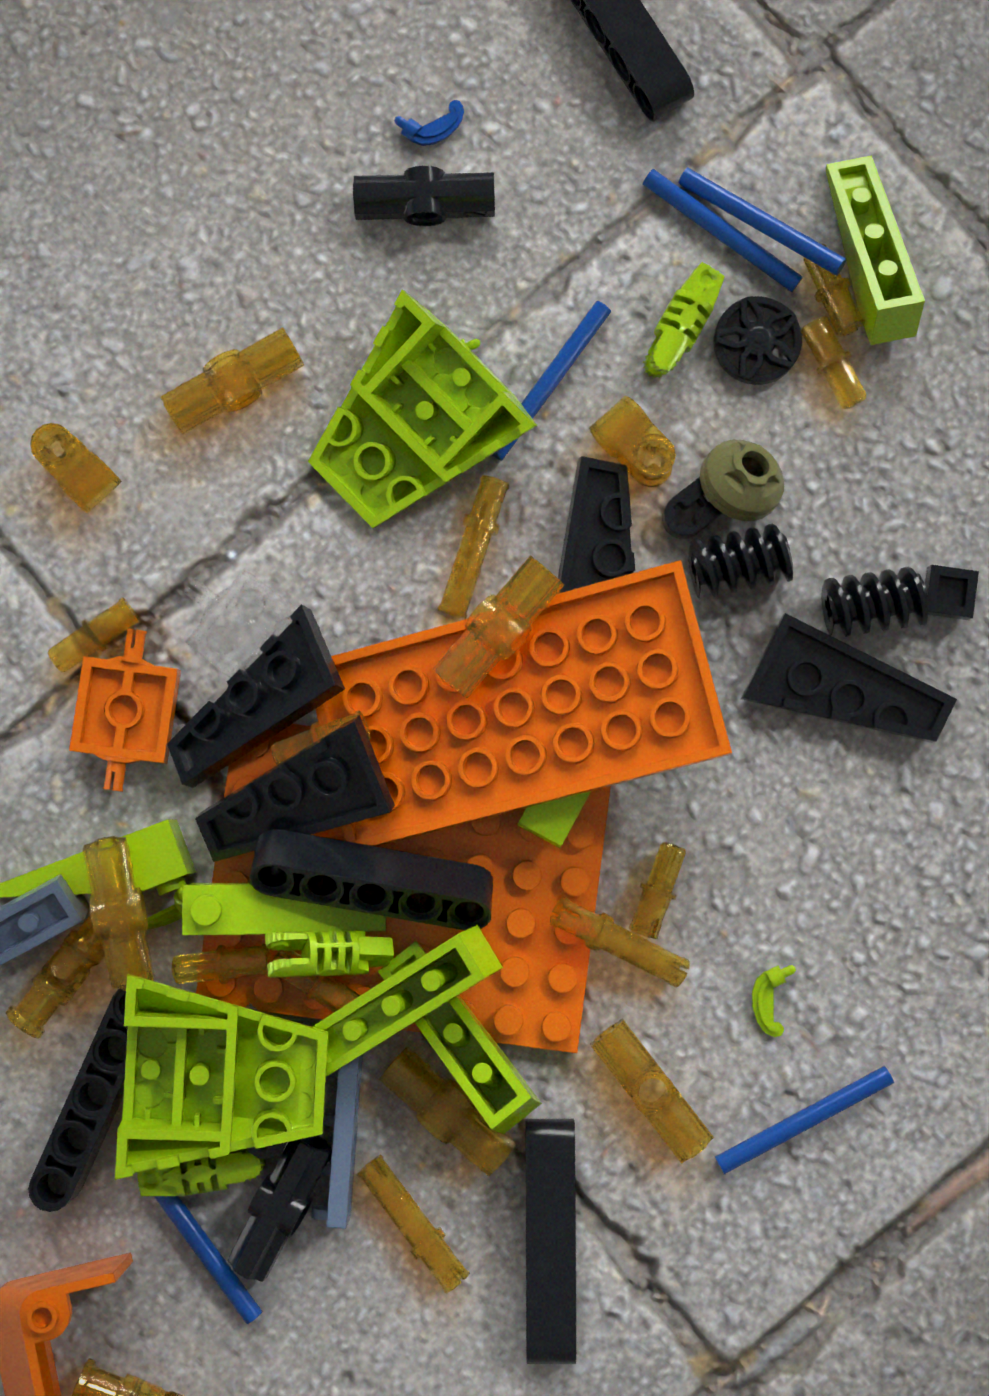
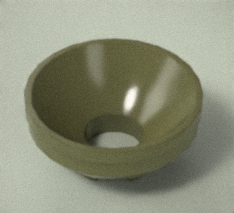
(733, 488)

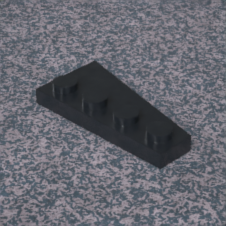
(597, 526)
(834, 681)
(271, 694)
(308, 793)

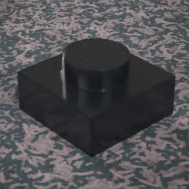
(951, 591)

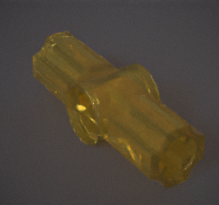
(232, 381)
(498, 627)
(118, 910)
(446, 1111)
(668, 1115)

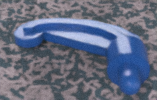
(434, 131)

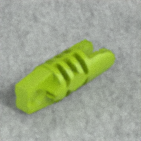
(683, 320)
(328, 953)
(200, 1175)

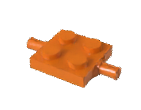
(125, 710)

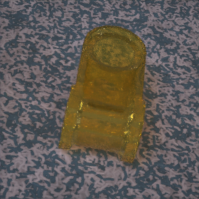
(630, 436)
(77, 470)

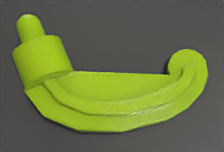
(169, 914)
(764, 998)

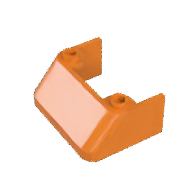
(39, 1311)

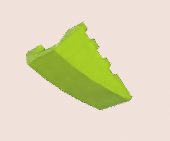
(414, 417)
(212, 1079)

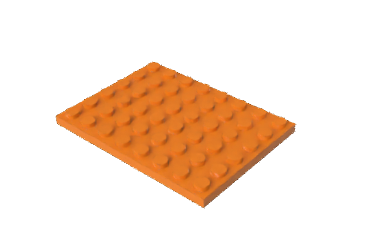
(544, 969)

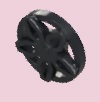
(757, 340)

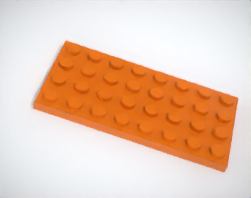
(589, 701)

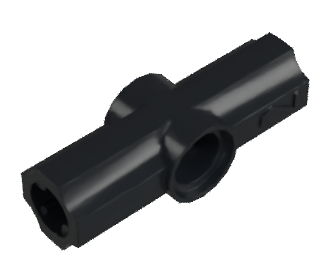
(424, 196)
(279, 1207)

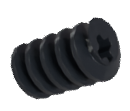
(739, 559)
(874, 599)

